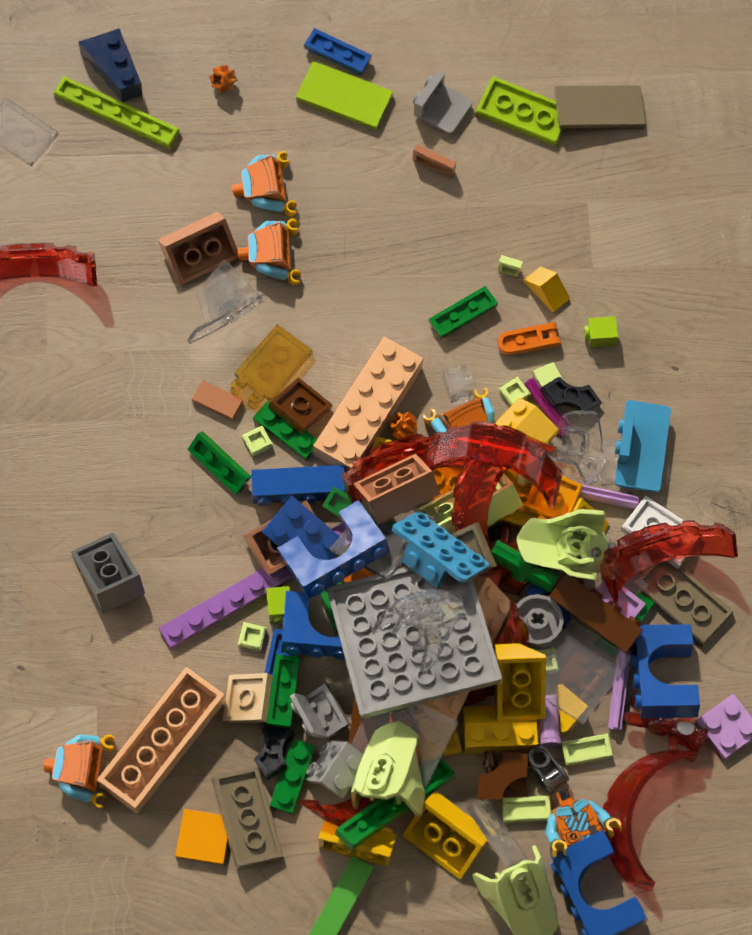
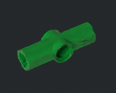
(523, 571)

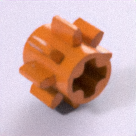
(223, 78)
(403, 425)

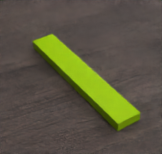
(116, 112)

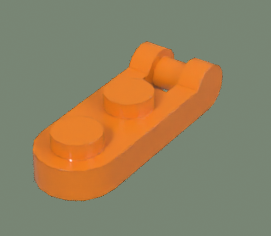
(529, 339)

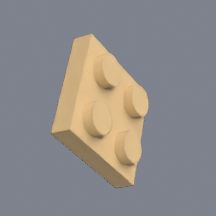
(247, 698)

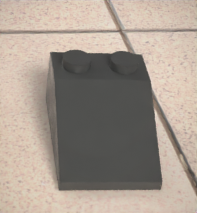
(108, 572)

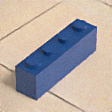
(300, 482)

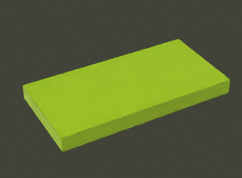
(344, 95)
(520, 111)

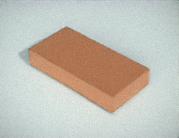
(434, 161)
(217, 400)

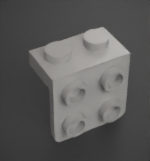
(441, 104)
(320, 712)
(335, 767)

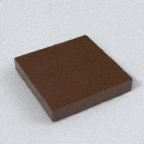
(300, 405)

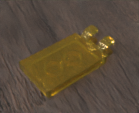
(270, 366)

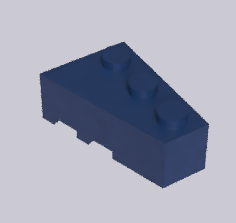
(113, 62)

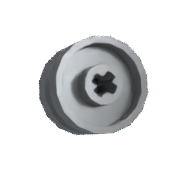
(548, 620)

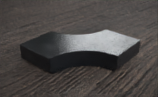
(563, 394)
(271, 758)

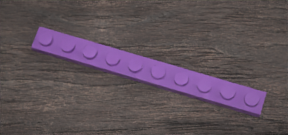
(226, 603)

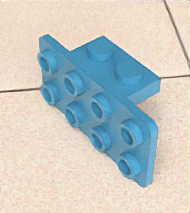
(642, 446)
(436, 552)

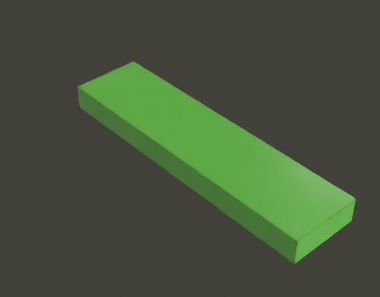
(343, 898)

